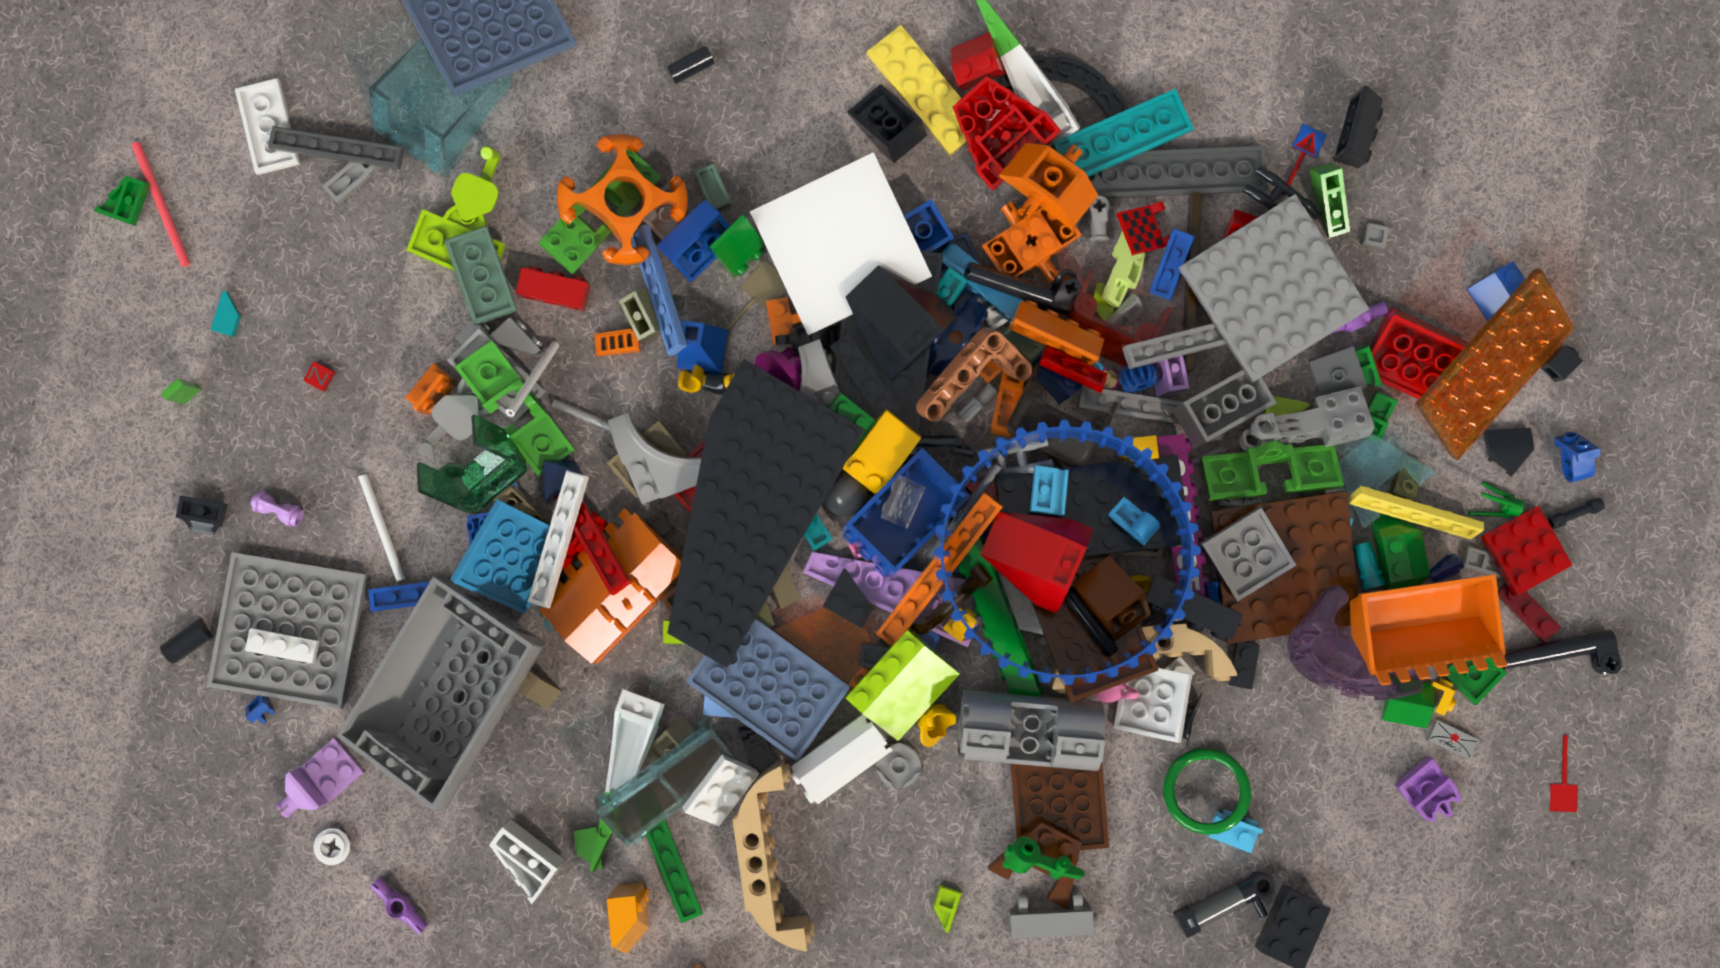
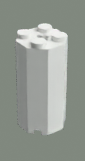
(840, 759)

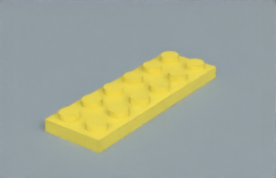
(920, 86)

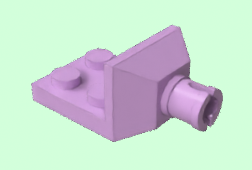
(319, 779)

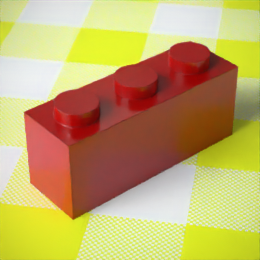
(553, 288)

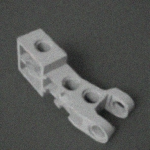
(1334, 417)

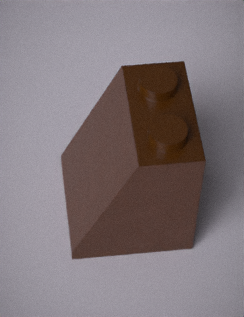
(1112, 597)

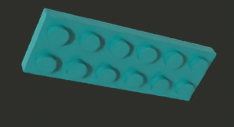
(1128, 133)

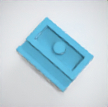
(1049, 491)

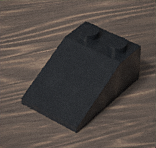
(888, 123)

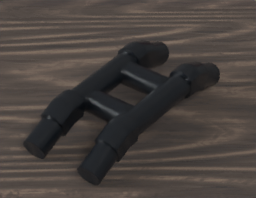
(1280, 186)

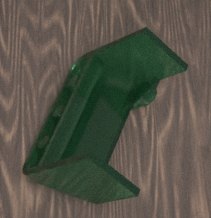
(481, 479)

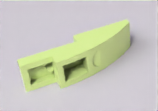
(1124, 273)

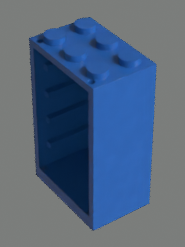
(890, 543)

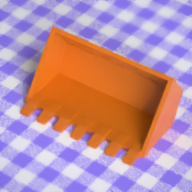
(587, 612)
(1429, 628)

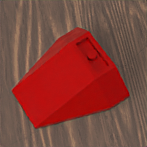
(1037, 554)

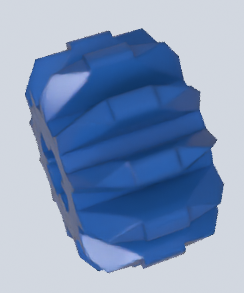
(1137, 378)

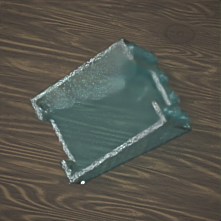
(421, 114)

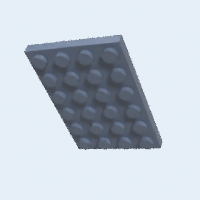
(772, 689)

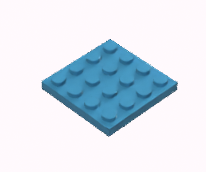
(504, 557)

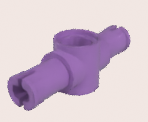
(1361, 321)
(408, 914)

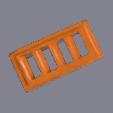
(635, 348)

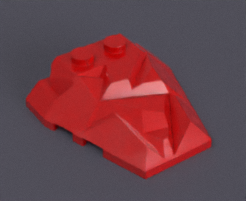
(999, 126)

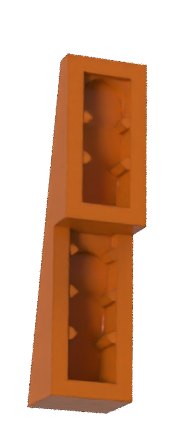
(1007, 396)

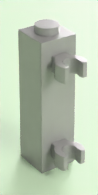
(1051, 922)

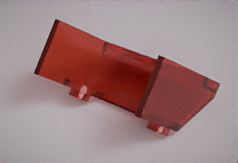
(1114, 337)

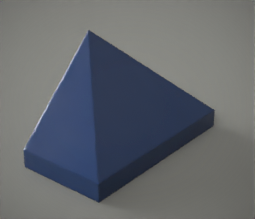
(553, 476)

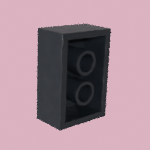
(1292, 927)

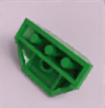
(1399, 552)

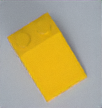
(881, 452)

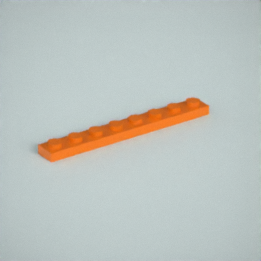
(927, 585)

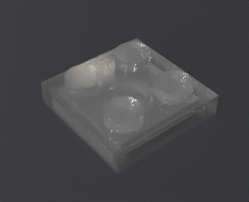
(902, 501)

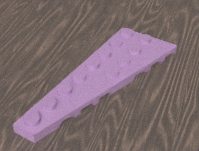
(881, 590)

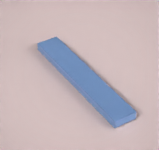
(660, 293)

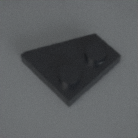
(848, 600)

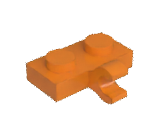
(780, 317)

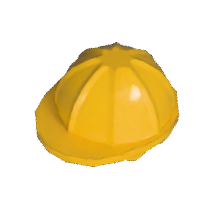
(935, 723)

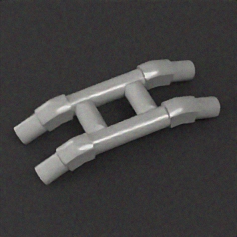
(1023, 466)

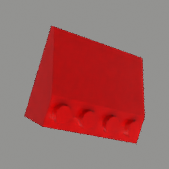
(1412, 352)

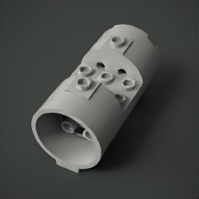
(1031, 730)

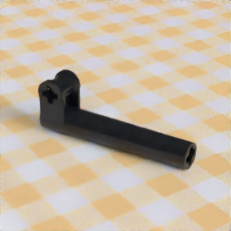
(1057, 298)
(1600, 646)

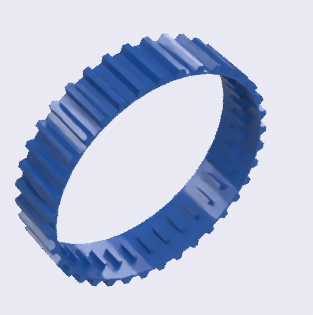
(1156, 472)

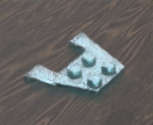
(1375, 463)

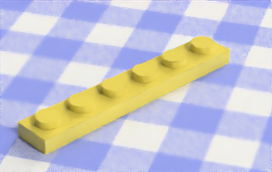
(1416, 512)

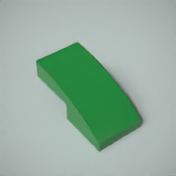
(1380, 409)

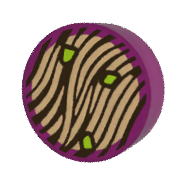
(1112, 378)

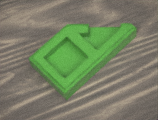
(585, 843)

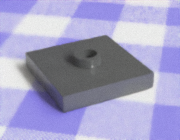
(1337, 370)

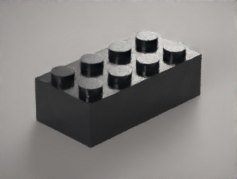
(1200, 610)

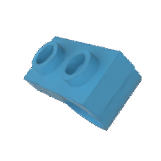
(1134, 521)

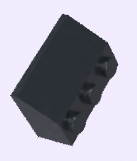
(1359, 128)

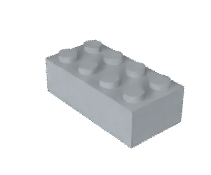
(1222, 407)

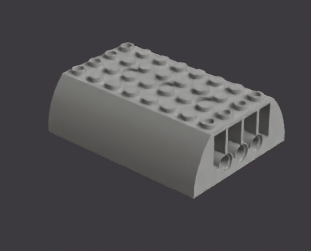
(420, 688)

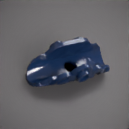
(969, 321)

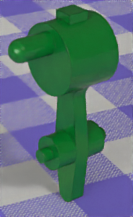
(1026, 853)

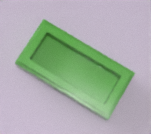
(180, 391)

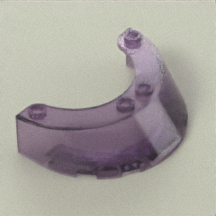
(1333, 659)

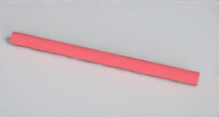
(160, 203)

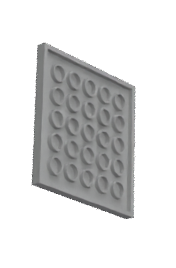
(1273, 288)
(295, 602)

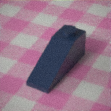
(1056, 384)

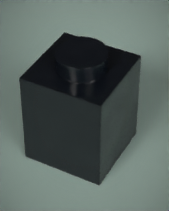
(1561, 363)

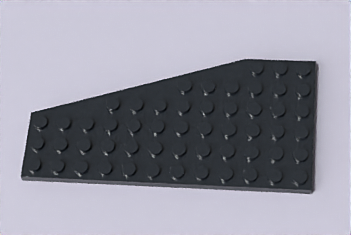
(756, 492)

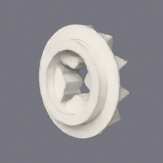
(323, 851)

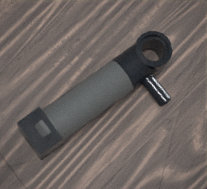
(1225, 902)

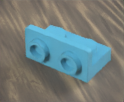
(1240, 836)

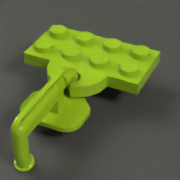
(473, 199)

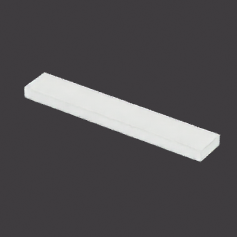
(558, 539)

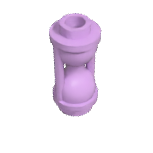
(286, 513)

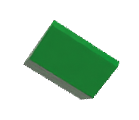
(1412, 709)

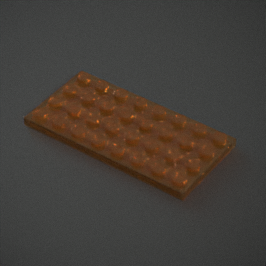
(1495, 364)

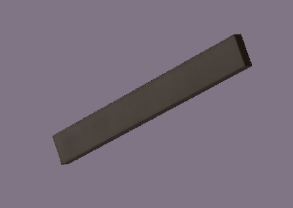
(1190, 298)

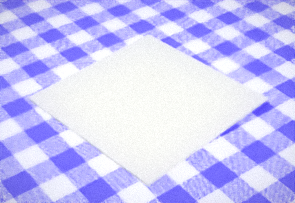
(834, 237)

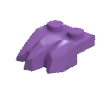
(1428, 790)

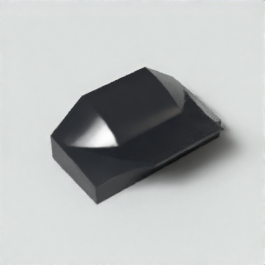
(201, 514)

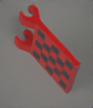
(1142, 229)

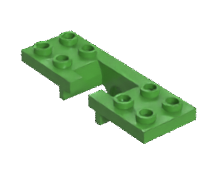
(578, 240)
(491, 378)
(1238, 476)

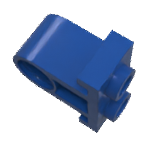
(1577, 456)

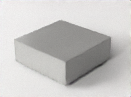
(1375, 236)

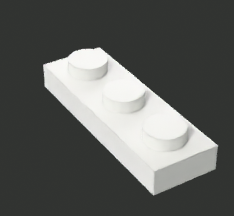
(282, 645)

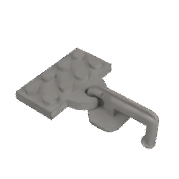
(455, 411)

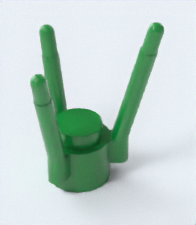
(1508, 504)

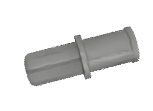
(977, 403)

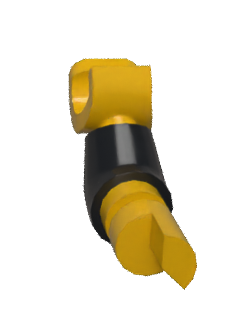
(711, 381)

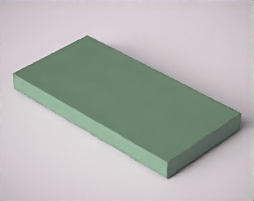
(481, 275)

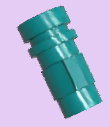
(1368, 566)

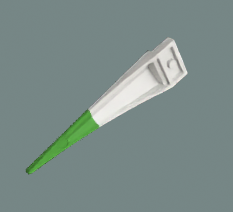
(1025, 75)
(633, 734)

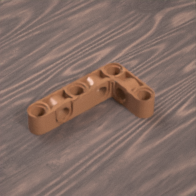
(971, 361)

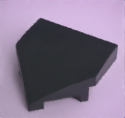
(1509, 447)

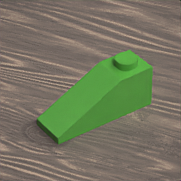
(1331, 198)

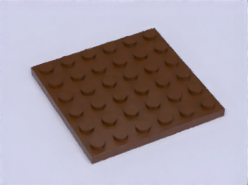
(1321, 545)

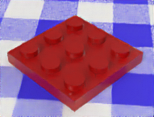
(1526, 551)

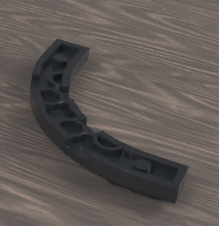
(1082, 77)

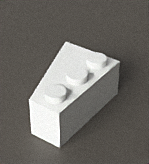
(526, 858)

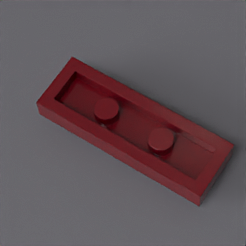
(1529, 613)

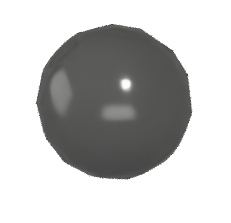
(846, 495)

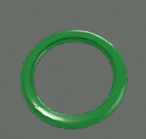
(1191, 824)

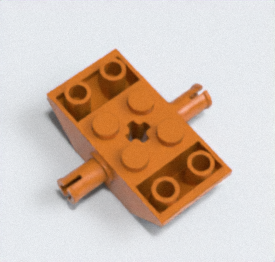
(1050, 182)
(1012, 254)

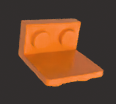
(430, 389)

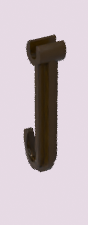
(978, 578)

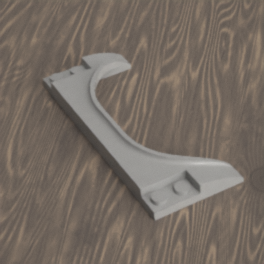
(663, 474)

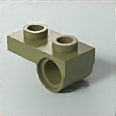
(1404, 485)

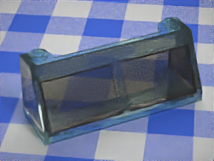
(662, 785)

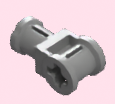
(1098, 220)

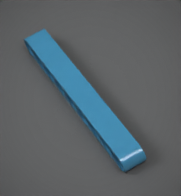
(1005, 304)

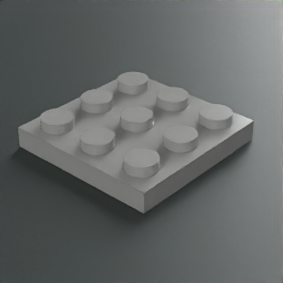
(1248, 553)

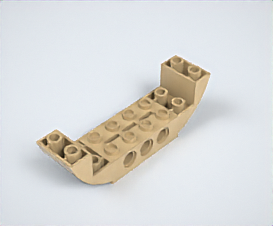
(1183, 640)
(759, 896)

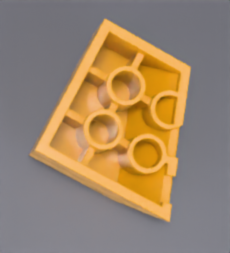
(627, 915)

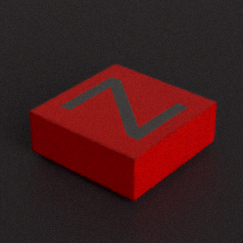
(319, 376)

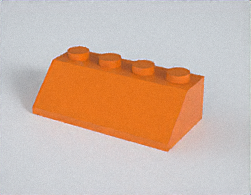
(1056, 333)

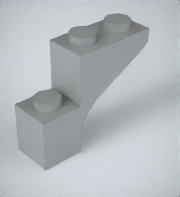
(509, 335)

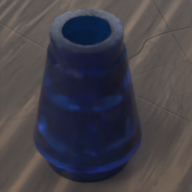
(1446, 567)

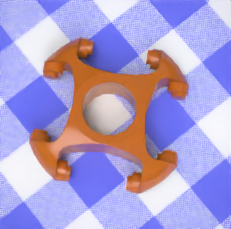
(623, 171)

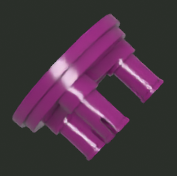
(782, 365)

